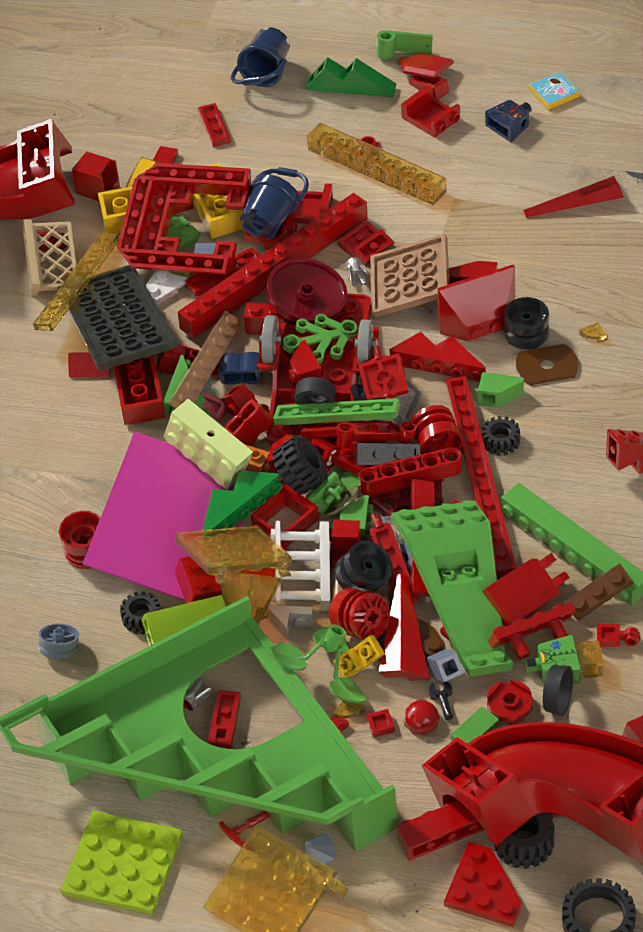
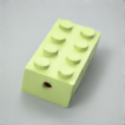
(207, 443)

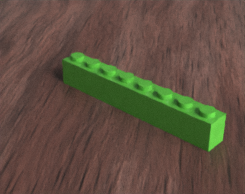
(568, 539)

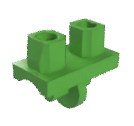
(327, 493)

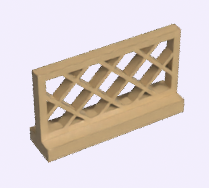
(33, 253)

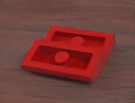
(365, 242)

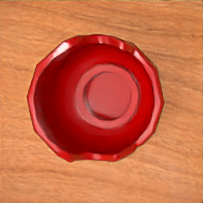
(421, 717)

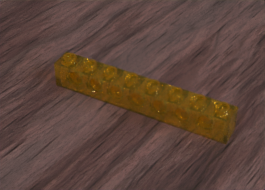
(377, 163)

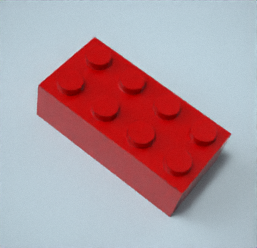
(139, 391)

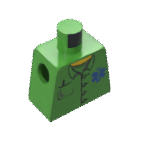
(555, 652)

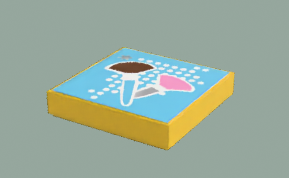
(554, 90)

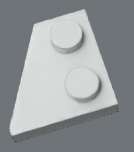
(164, 285)

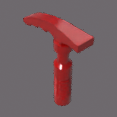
(251, 822)

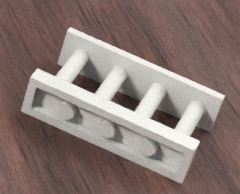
(320, 556)

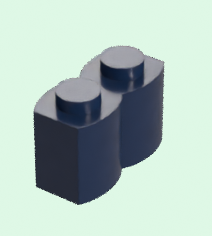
(239, 368)

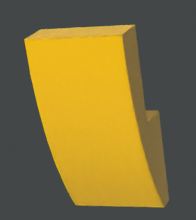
(360, 657)

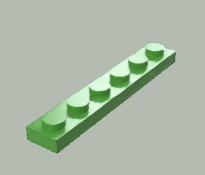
(337, 412)

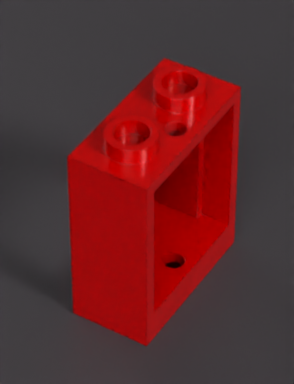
(292, 500)

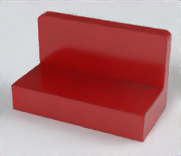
(82, 365)

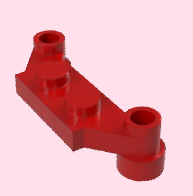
(374, 431)

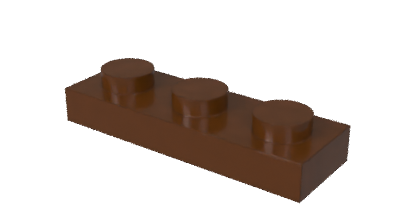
(599, 591)

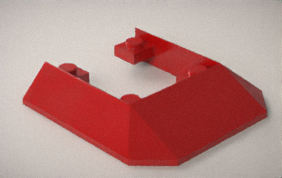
(150, 211)

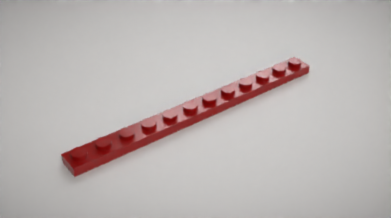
(480, 472)

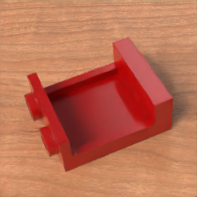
(429, 113)
(314, 204)

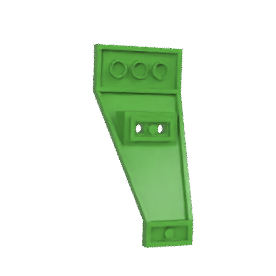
(456, 564)

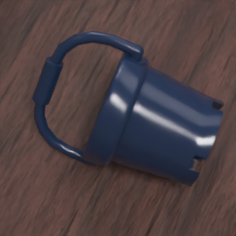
(263, 59)
(271, 202)

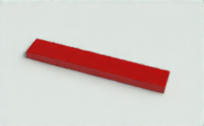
(421, 495)

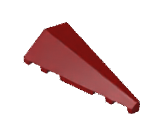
(403, 638)

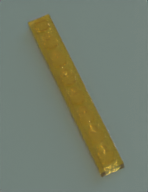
(76, 282)

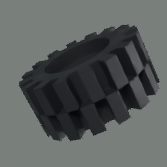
(501, 444)
(136, 603)

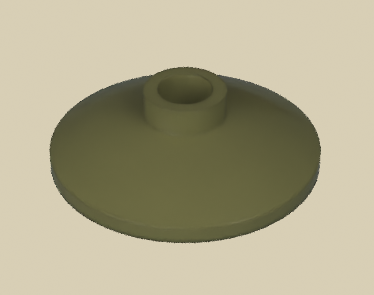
(347, 498)

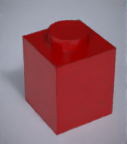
(344, 534)

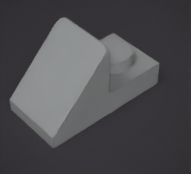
(286, 616)

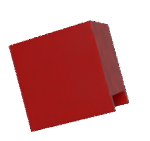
(95, 175)

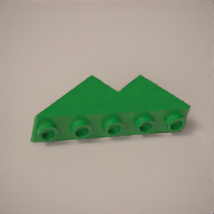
(355, 79)
(250, 492)

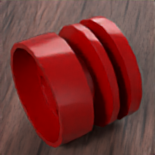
(436, 429)
(76, 535)
(359, 613)

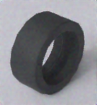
(305, 388)

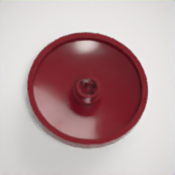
(305, 289)

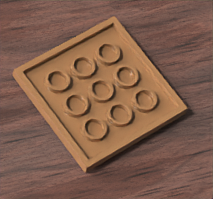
(408, 275)

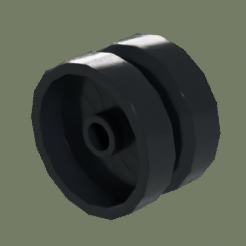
(526, 323)
(364, 567)

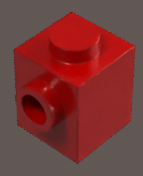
(237, 398)

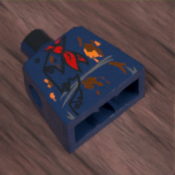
(508, 119)

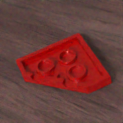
(483, 887)

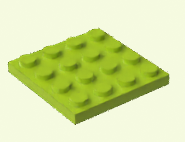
(122, 862)

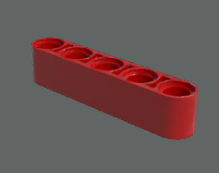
(400, 473)

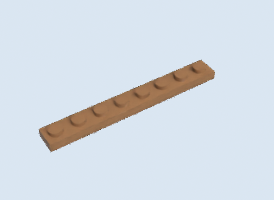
(206, 360)

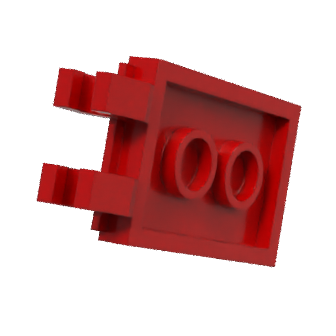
(524, 589)

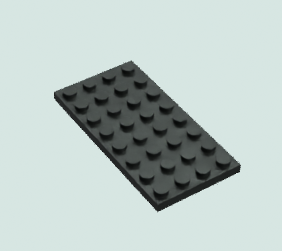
(120, 319)

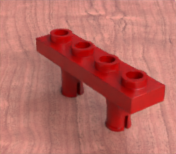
(520, 628)

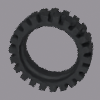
(598, 890)

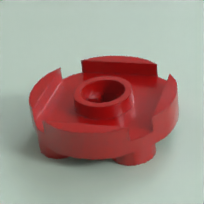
(510, 712)

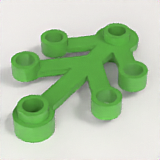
(346, 331)

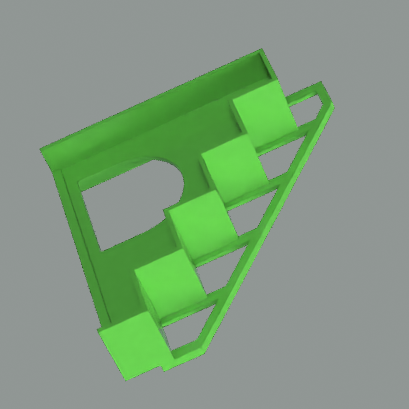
(138, 722)

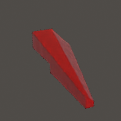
(595, 193)

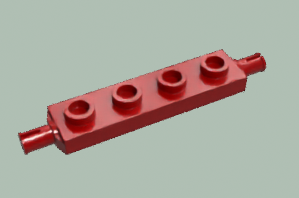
(384, 537)

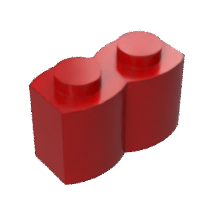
(249, 423)

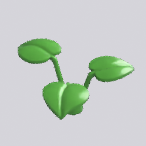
(333, 641)

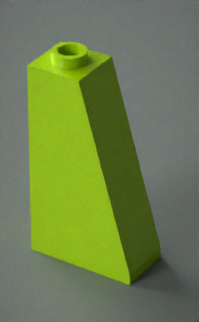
(171, 620)

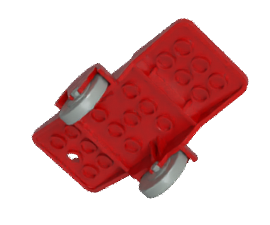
(341, 372)

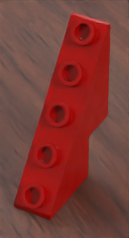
(444, 358)
(625, 449)

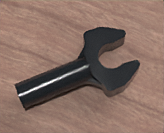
(442, 696)

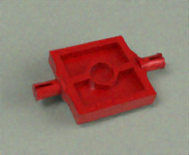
(383, 376)

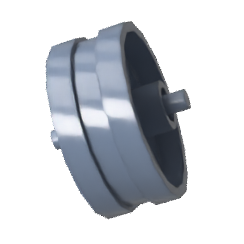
(58, 641)

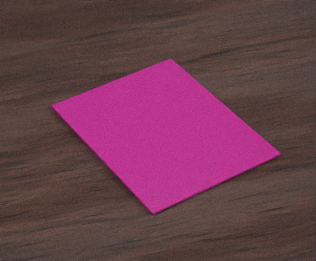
(151, 501)

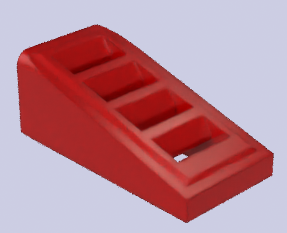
(438, 85)

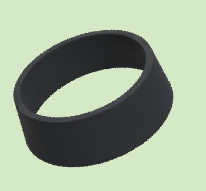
(558, 689)

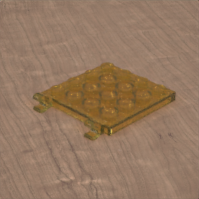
(234, 551)
(271, 886)

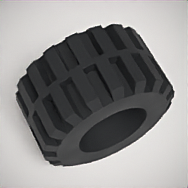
(300, 464)
(532, 850)

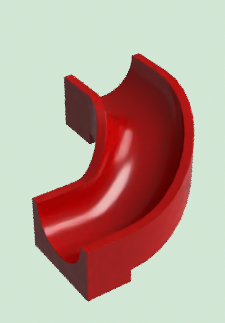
(33, 174)
(546, 768)

